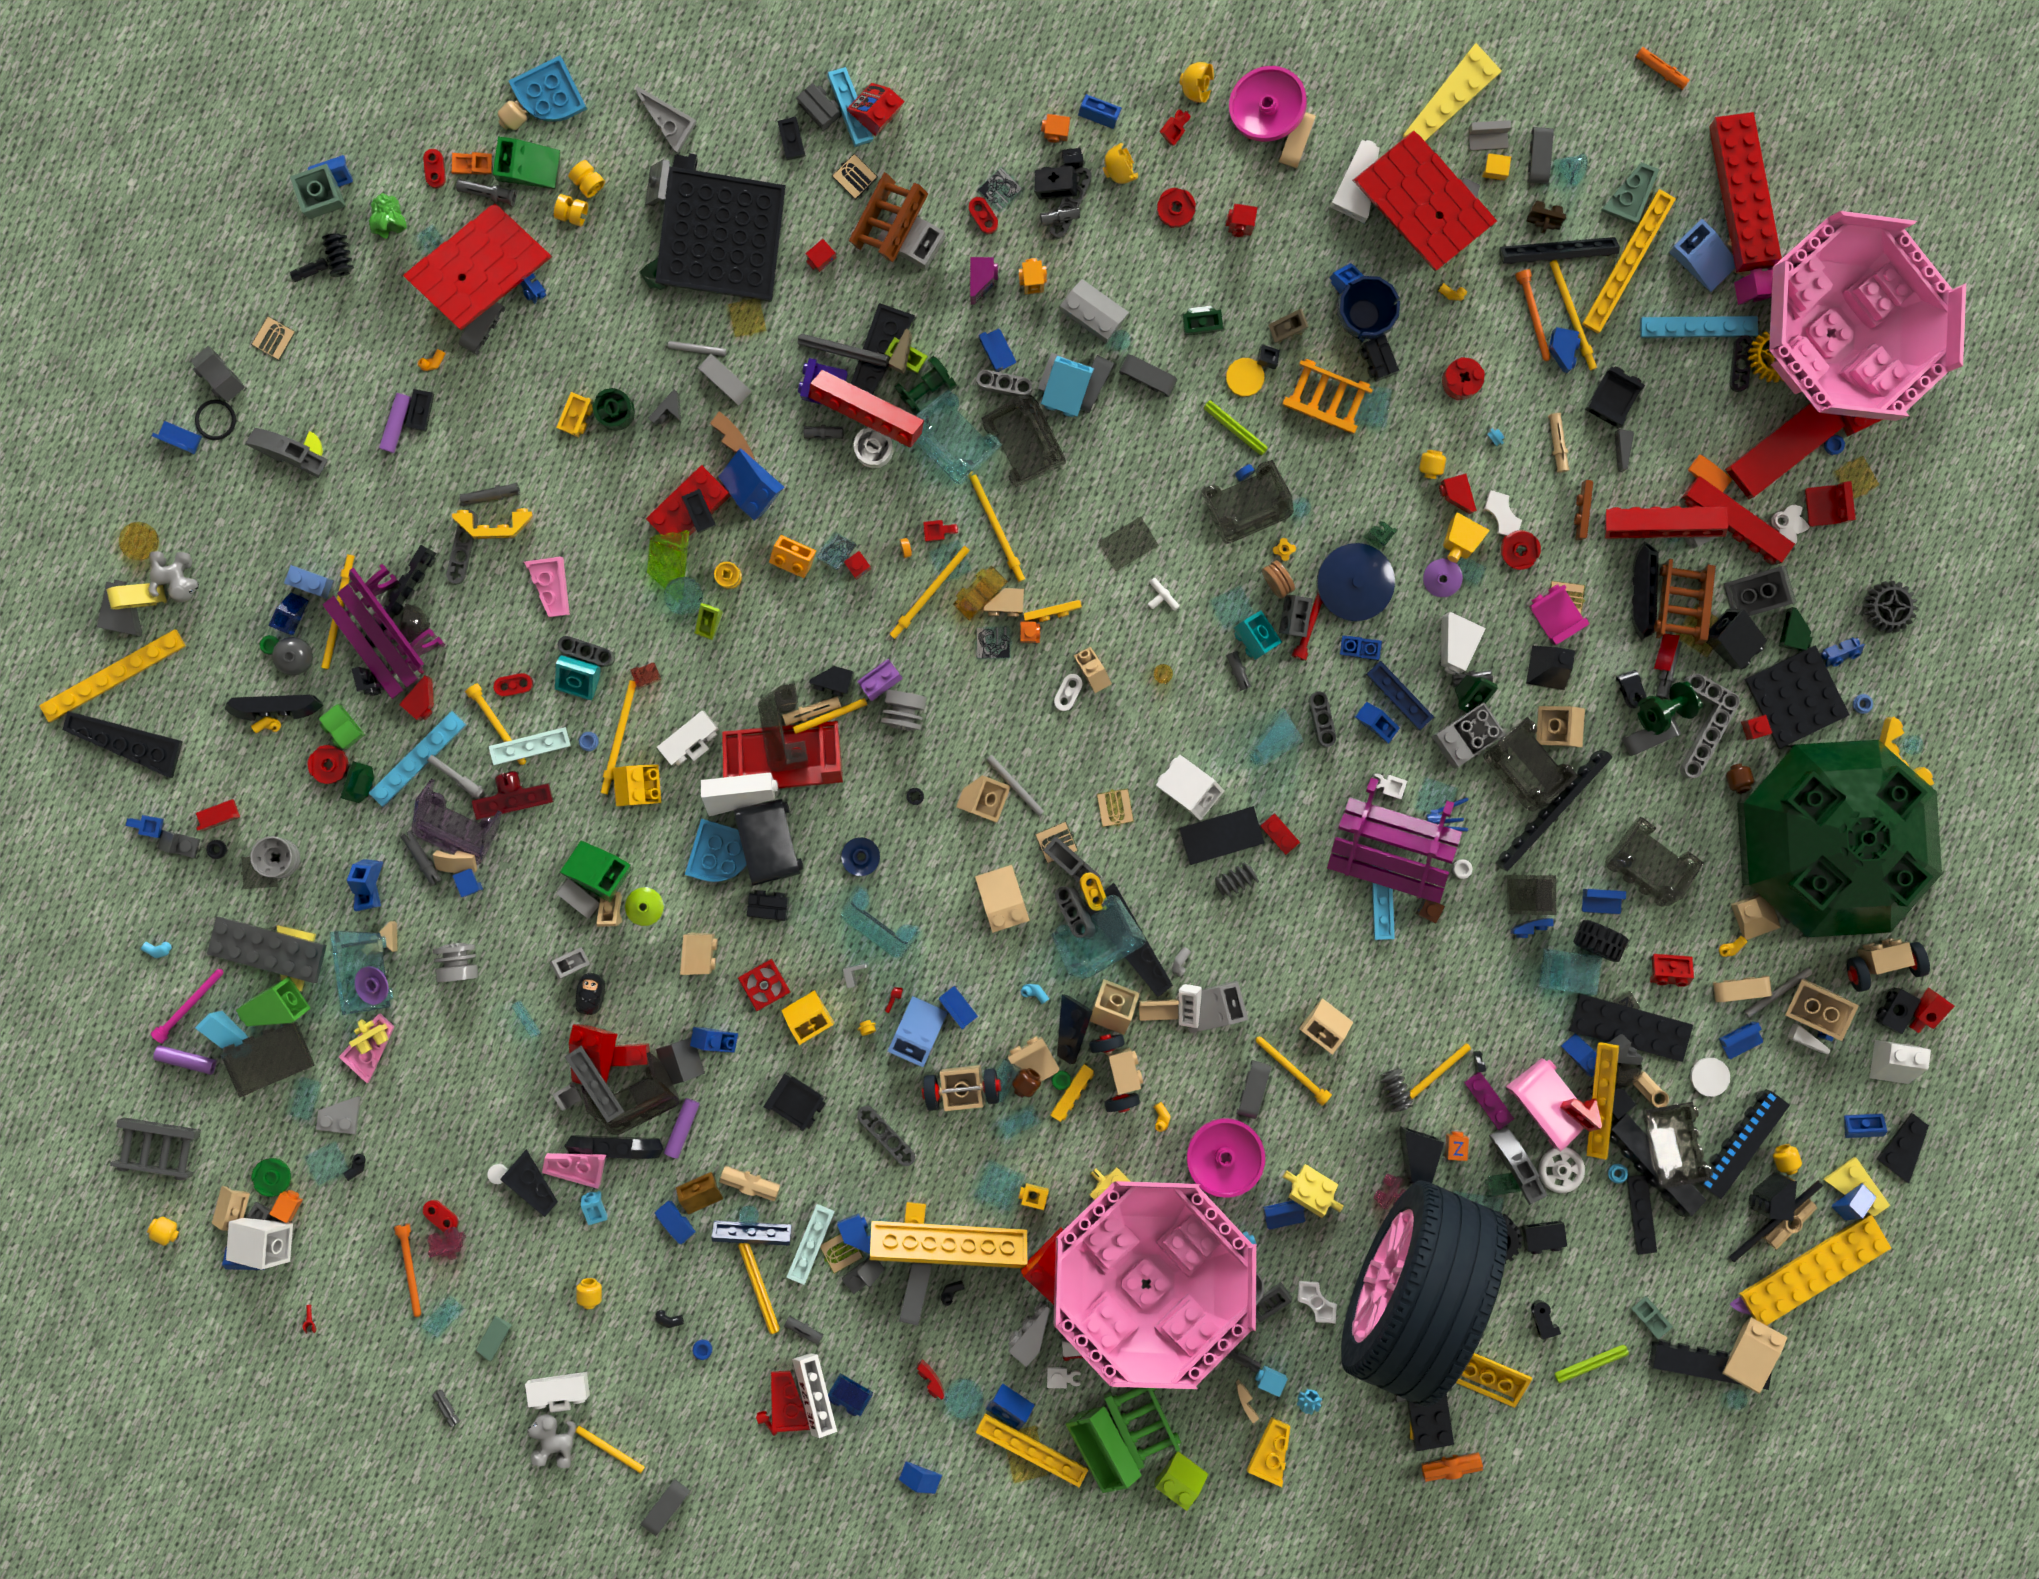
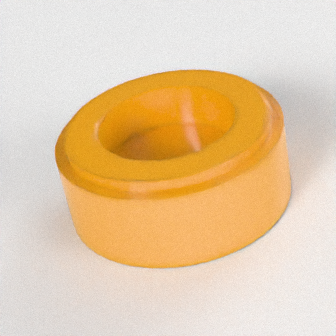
(905, 547)

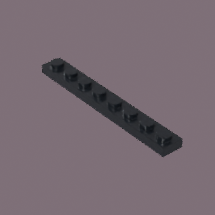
(1553, 810)

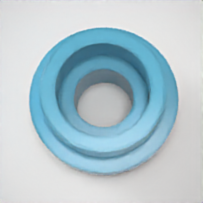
(1496, 436)
(1624, 1173)

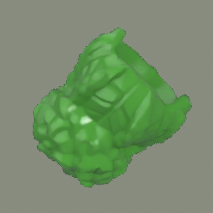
(386, 216)

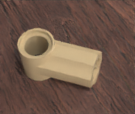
(1649, 1089)

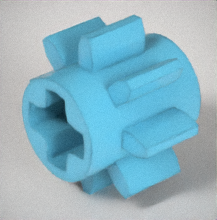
(1309, 1401)

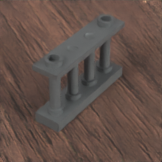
(148, 1130)

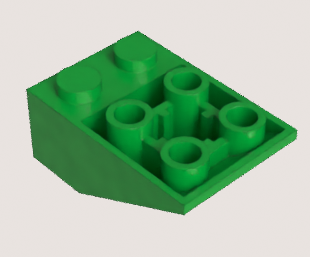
(525, 163)
(596, 870)

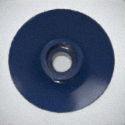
(853, 864)

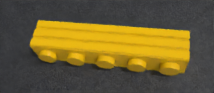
(1072, 1093)

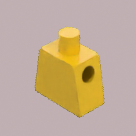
(1463, 537)

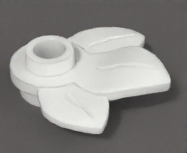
(1792, 524)

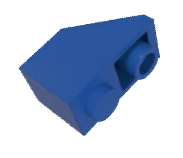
(1563, 347)
(364, 876)
(713, 1039)
(854, 1232)

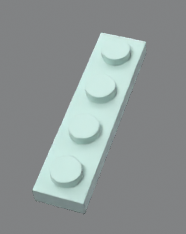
(529, 746)
(810, 1244)

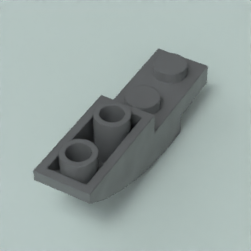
(287, 450)
(1519, 1164)

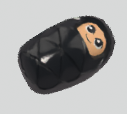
(590, 994)

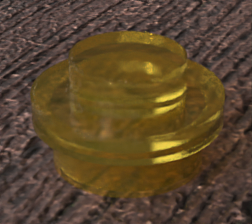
(1163, 673)

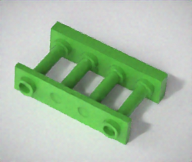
(1130, 1438)

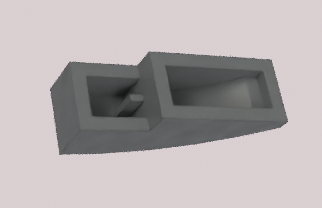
(1068, 860)

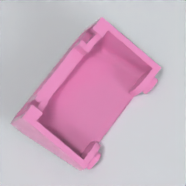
(1542, 1094)

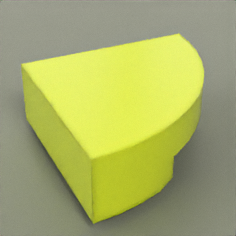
(314, 443)

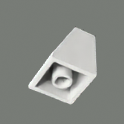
(1458, 642)
(1189, 787)
(1898, 1062)
(259, 1242)

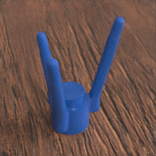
(1435, 818)

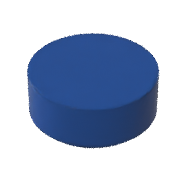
(1834, 445)
(1244, 472)
(702, 1349)

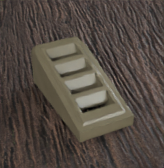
(900, 356)

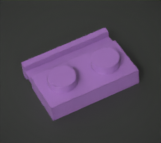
(879, 679)

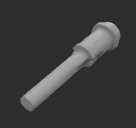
(463, 782)

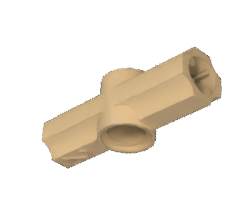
(749, 1183)
(1783, 1231)

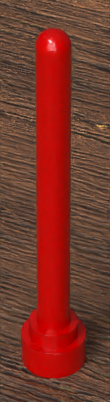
(1301, 649)

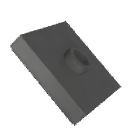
(657, 182)

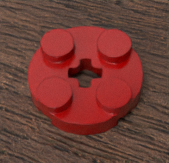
(1173, 218)
(1529, 555)
(320, 756)

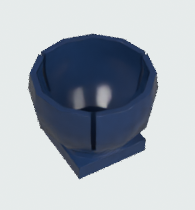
(1368, 307)

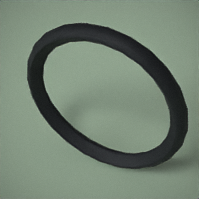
(198, 415)

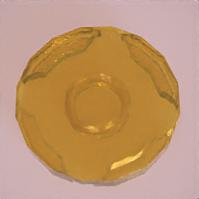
(138, 540)

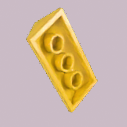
(1495, 1377)

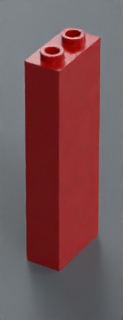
(1783, 449)

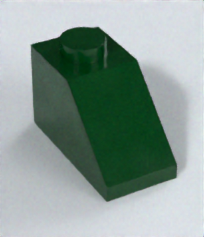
(1795, 631)

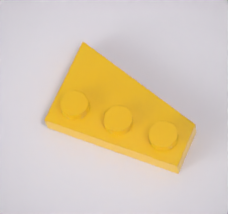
(1270, 1453)

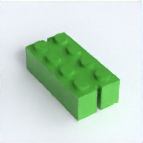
(1103, 1449)

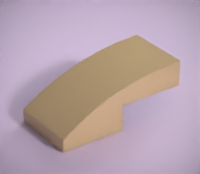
(454, 863)
(1245, 1397)

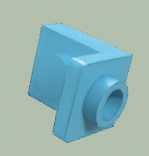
(593, 1208)

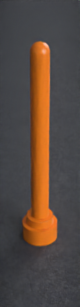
(1524, 279)
(403, 1234)

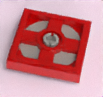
(764, 985)

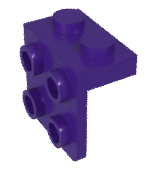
(810, 371)

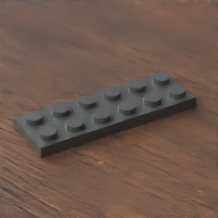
(266, 949)

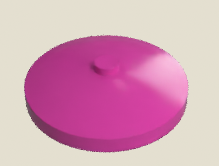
(1267, 103)
(1225, 1157)

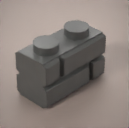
(818, 106)

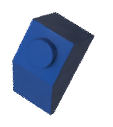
(1377, 722)
(1581, 1053)

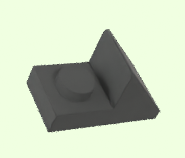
(670, 404)
(178, 843)
(1626, 1053)
(863, 1275)

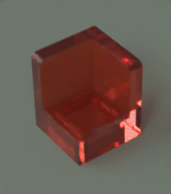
(645, 675)

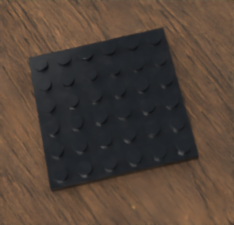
(720, 234)

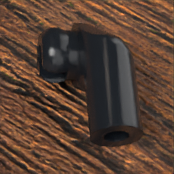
(357, 1167)
(949, 1291)
(666, 1321)

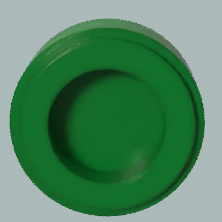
(268, 643)
(1061, 1080)

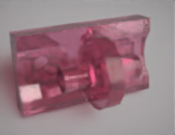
(1395, 1184)
(447, 1246)

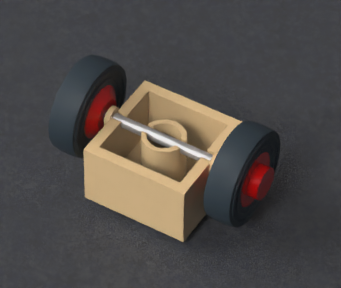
(1884, 958)
(1123, 1070)
(961, 1088)

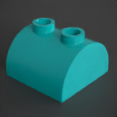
(1257, 635)
(576, 677)

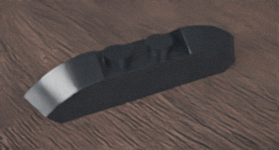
(1645, 590)
(248, 707)
(615, 1146)

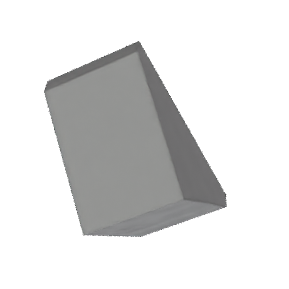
(569, 963)

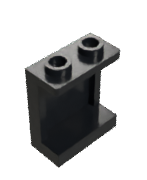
(1614, 396)
(795, 1101)

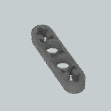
(1069, 202)
(457, 547)
(884, 1137)

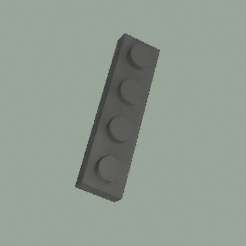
(594, 1084)

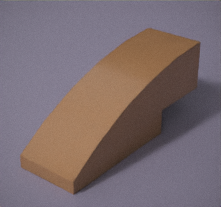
(733, 438)

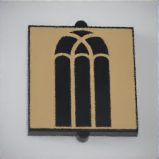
(854, 176)

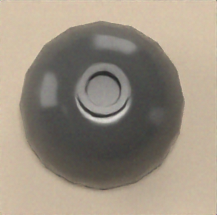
(292, 656)

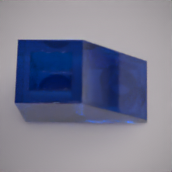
(289, 613)

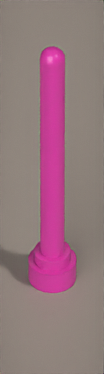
(161, 1034)

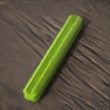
(1235, 428)
(1591, 1363)

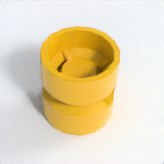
(585, 177)
(570, 210)
(728, 575)

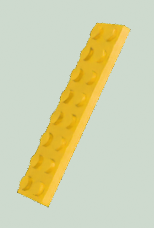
(948, 1244)
(1815, 1270)

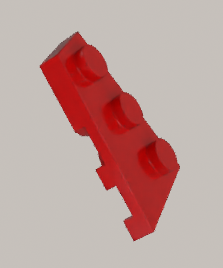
(786, 1404)

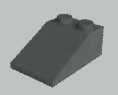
(1761, 591)

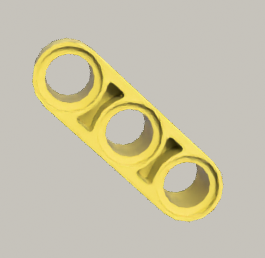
(134, 596)

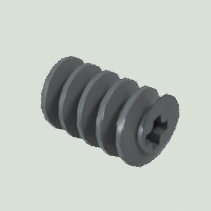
(1235, 880)
(1396, 1090)

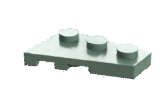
(1632, 195)

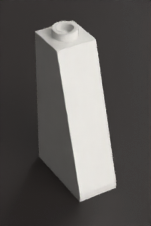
(1349, 197)
(737, 792)

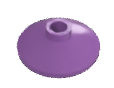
(1438, 568)
(371, 985)

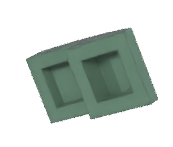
(1652, 1317)

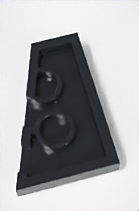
(1072, 1028)
(1904, 1148)
(529, 1184)

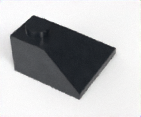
(1550, 666)

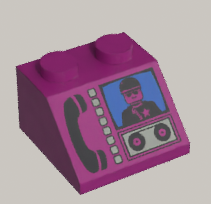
(982, 276)

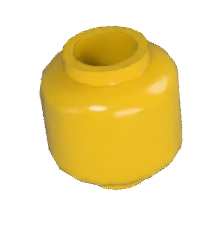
(1432, 463)
(1787, 1159)
(163, 1231)
(589, 1293)

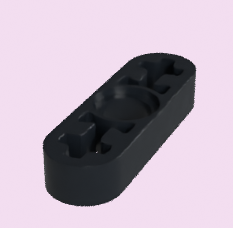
(1738, 349)

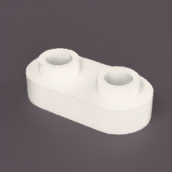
(1067, 692)

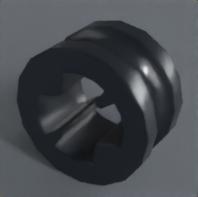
(916, 802)

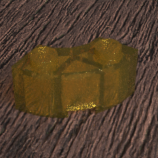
(982, 590)

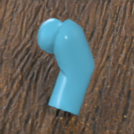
(158, 951)

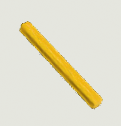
(759, 1287)

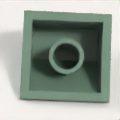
(317, 191)

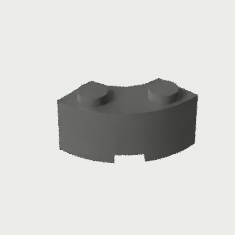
(220, 377)

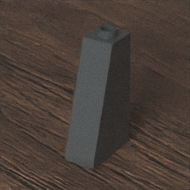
(915, 1293)

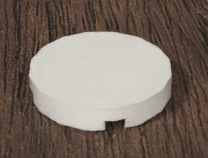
(1710, 1077)

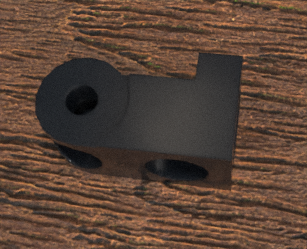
(1541, 1315)

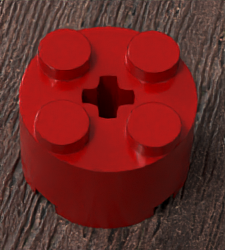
(1473, 376)

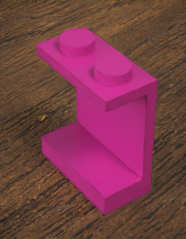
(1558, 614)

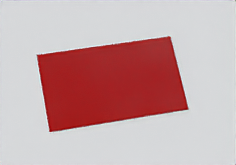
(1666, 652)

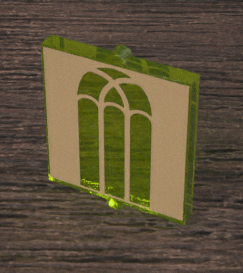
(839, 1254)

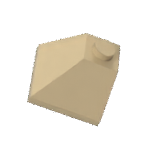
(984, 798)
(1755, 916)

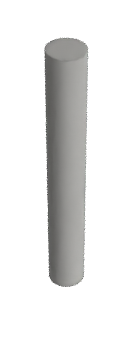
(697, 348)

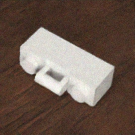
(686, 737)
(557, 1388)

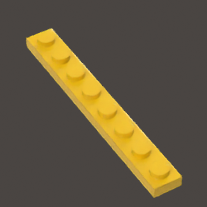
(1628, 261)
(112, 675)

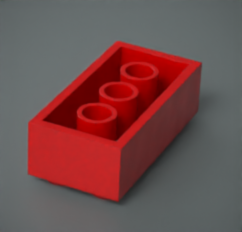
(672, 512)

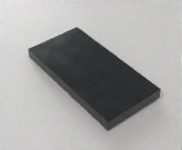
(1221, 835)

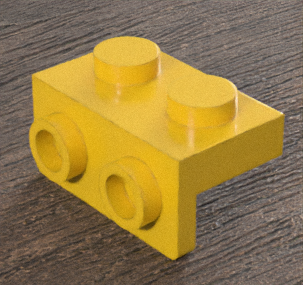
(575, 415)

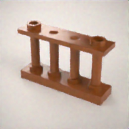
(902, 224)
(1701, 613)

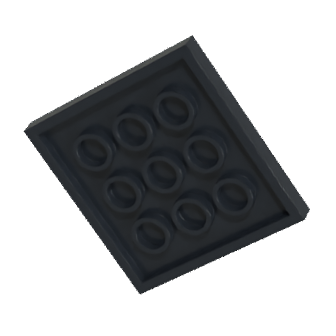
(1797, 696)

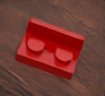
(1672, 970)

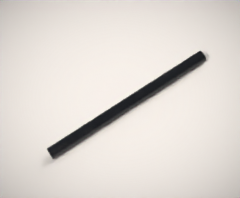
(1773, 1223)

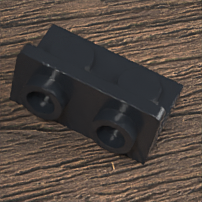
(365, 682)

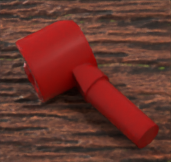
(896, 993)
(309, 1320)
(763, 1418)

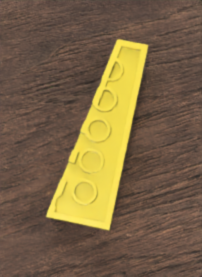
(1462, 85)

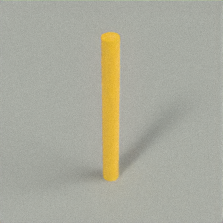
(830, 715)
(1440, 1070)
(609, 1449)

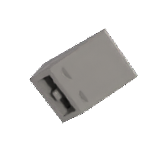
(921, 242)
(1468, 735)
(1220, 1007)
(1027, 1342)

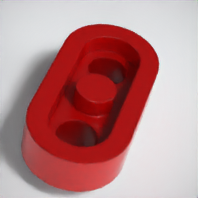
(434, 168)
(983, 216)
(514, 685)
(441, 1214)

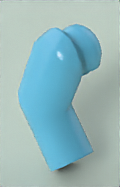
(1034, 990)

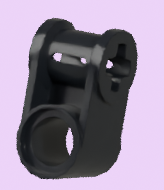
(1631, 687)

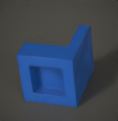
(467, 883)

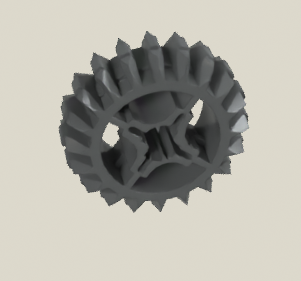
(1891, 598)

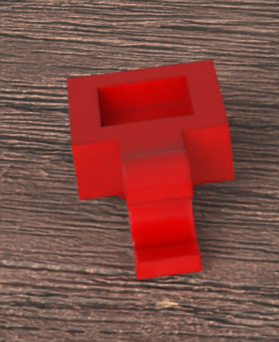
(1174, 127)
(936, 530)

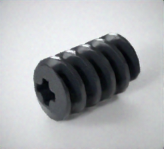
(337, 255)

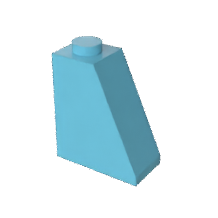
(221, 1030)

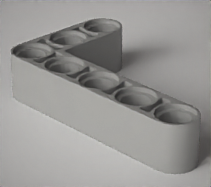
(1710, 724)

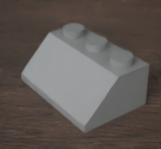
(1093, 311)

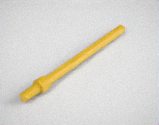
(1586, 349)
(1013, 561)
(905, 620)
(334, 627)
(608, 773)

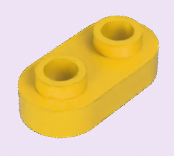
(1093, 890)

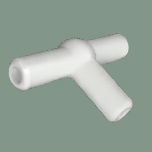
(1164, 594)

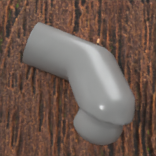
(1179, 960)

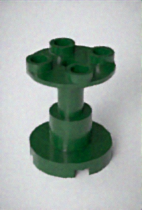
(930, 382)
(1656, 713)

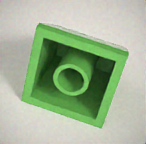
(275, 1005)

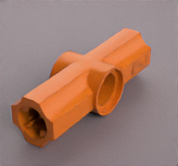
(1452, 1467)

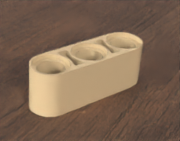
(1296, 142)
(1742, 989)

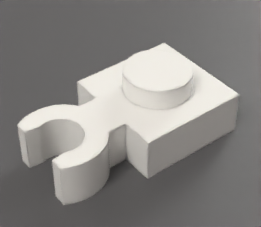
(1391, 786)
(1058, 1377)

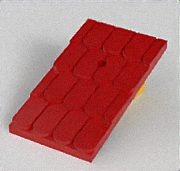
(1424, 200)
(477, 266)

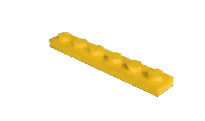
(1604, 1094)
(1032, 1450)

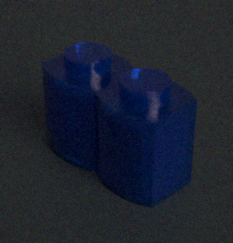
(850, 1395)

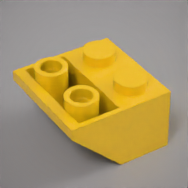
(637, 785)
(807, 1017)

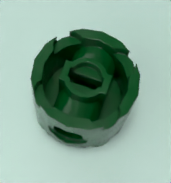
(613, 409)

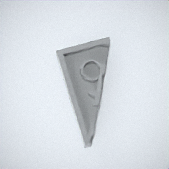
(672, 122)

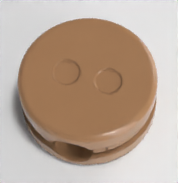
(1278, 579)

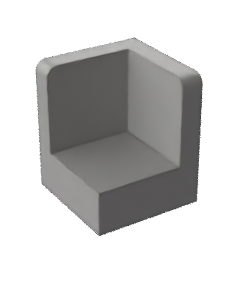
(567, 1096)

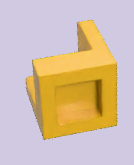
(1497, 167)

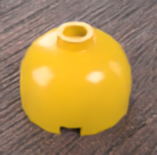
(1197, 79)
(1119, 165)

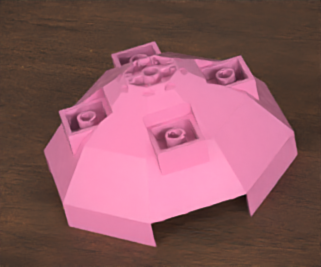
(1885, 315)
(1197, 1291)

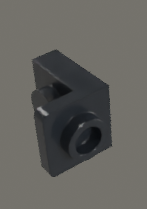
(1073, 157)

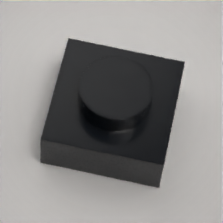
(1268, 357)

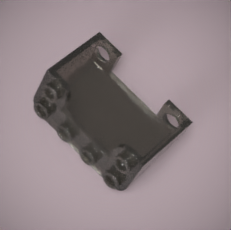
(780, 755)
(1652, 865)
(267, 1058)
(1675, 1145)

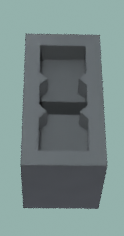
(1295, 615)

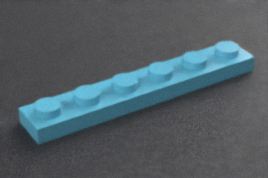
(1698, 326)
(417, 759)

